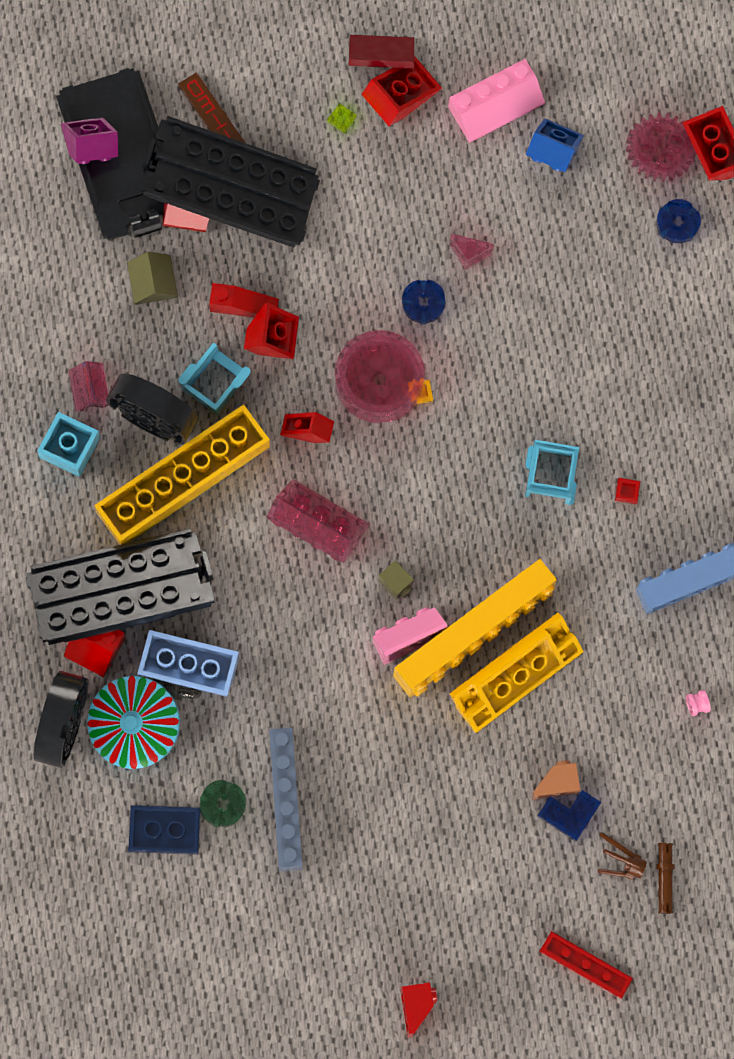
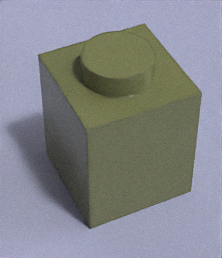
(396, 580)

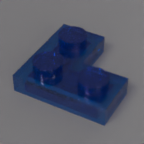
(570, 820)

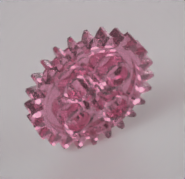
(642, 138)

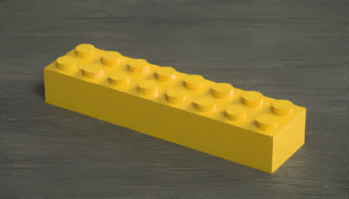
(182, 475)
(474, 628)

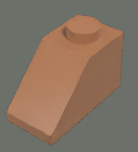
(559, 781)

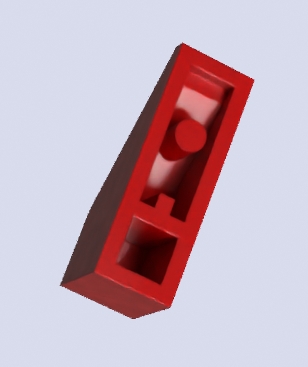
(237, 300)

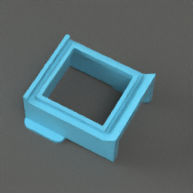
(194, 371)
(549, 490)

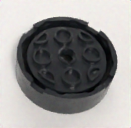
(152, 408)
(60, 719)

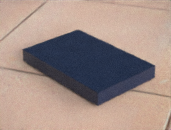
(164, 830)

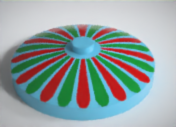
(133, 722)

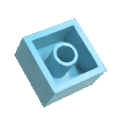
(68, 444)

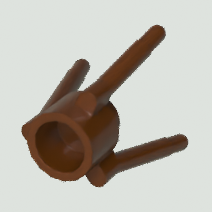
(633, 865)

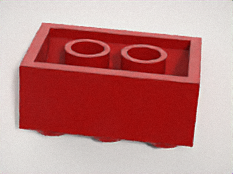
(713, 143)

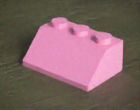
(408, 634)

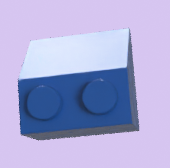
(554, 145)

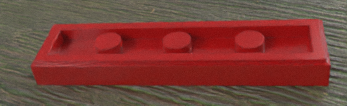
(586, 965)

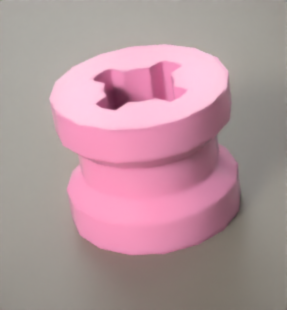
(698, 703)

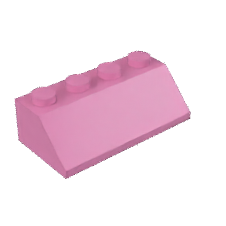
(496, 100)

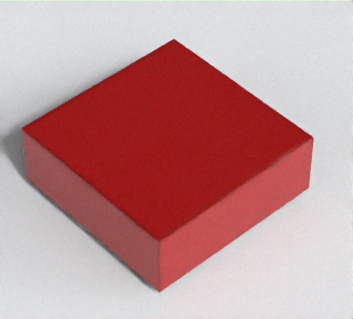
(627, 490)

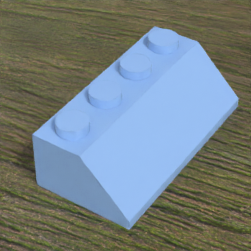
(188, 663)

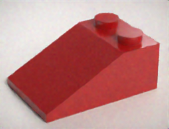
(400, 91)

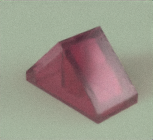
(470, 250)

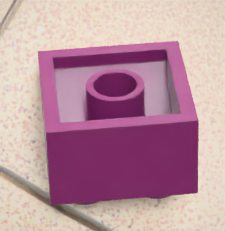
(90, 140)

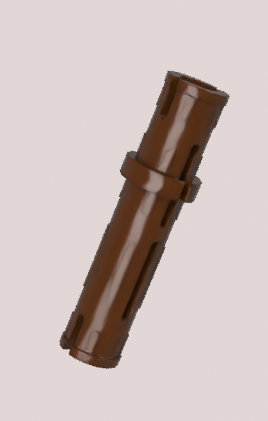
(665, 868)

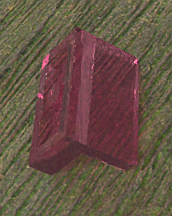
(88, 385)

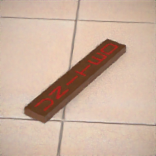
(207, 107)

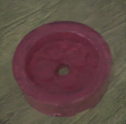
(381, 354)

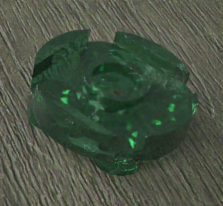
(227, 791)

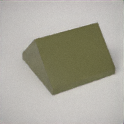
(152, 278)

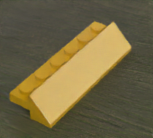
(516, 672)

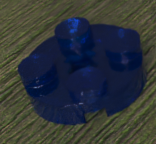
(688, 214)
(423, 289)

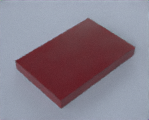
(381, 51)

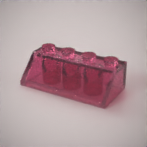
(317, 521)

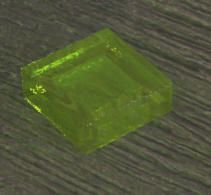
(341, 118)

